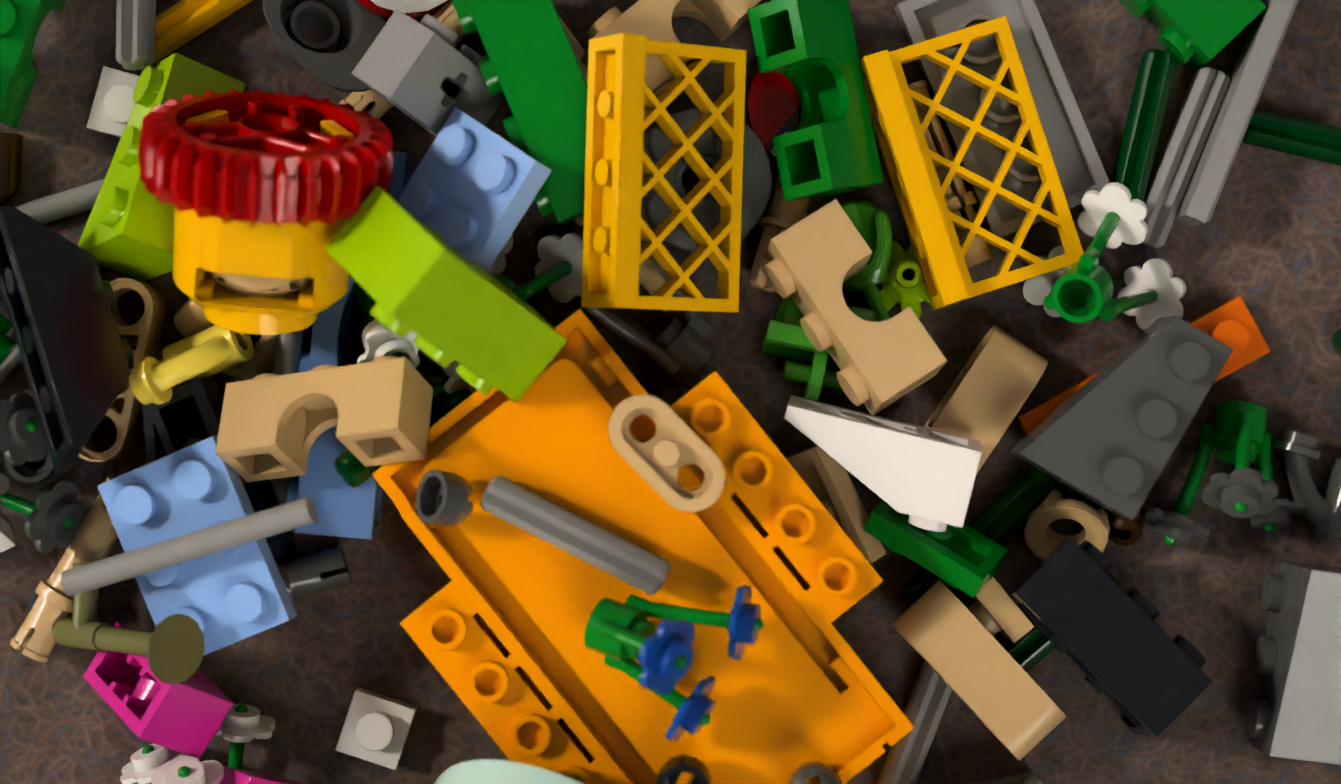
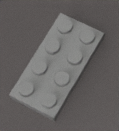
(1058, 111)

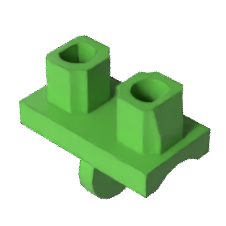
(787, 340)

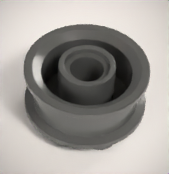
(755, 189)

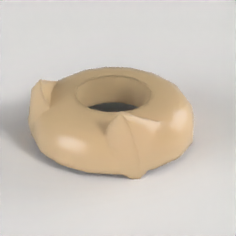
(1044, 540)

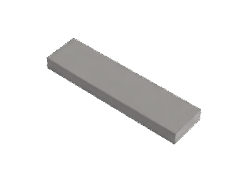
(1247, 83)

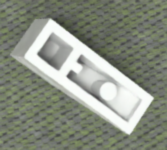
(904, 464)

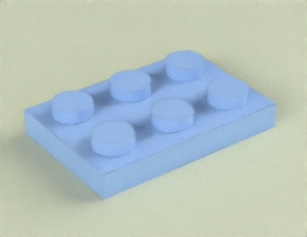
(473, 188)
(224, 592)

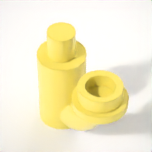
(187, 360)

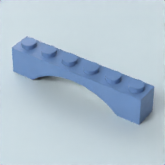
(340, 508)

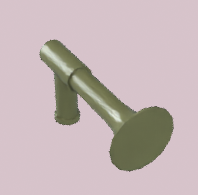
(171, 649)

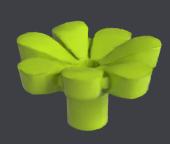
(897, 289)

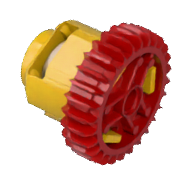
(260, 198)

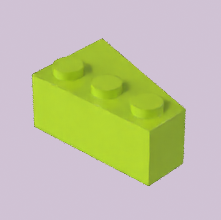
(128, 224)

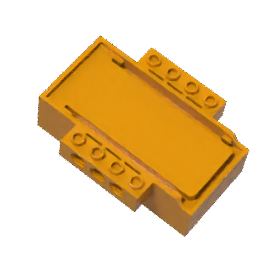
(519, 607)

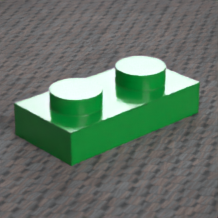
(957, 556)

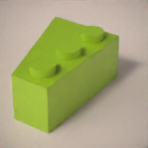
(444, 299)

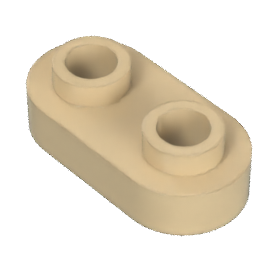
(666, 453)

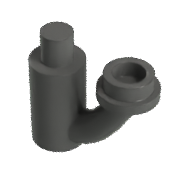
(1319, 511)

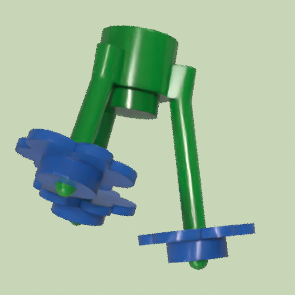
(664, 658)

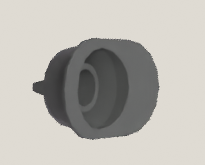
(324, 37)

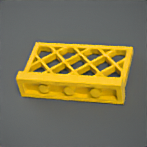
(618, 160)
(916, 180)

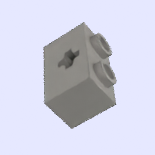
(424, 73)

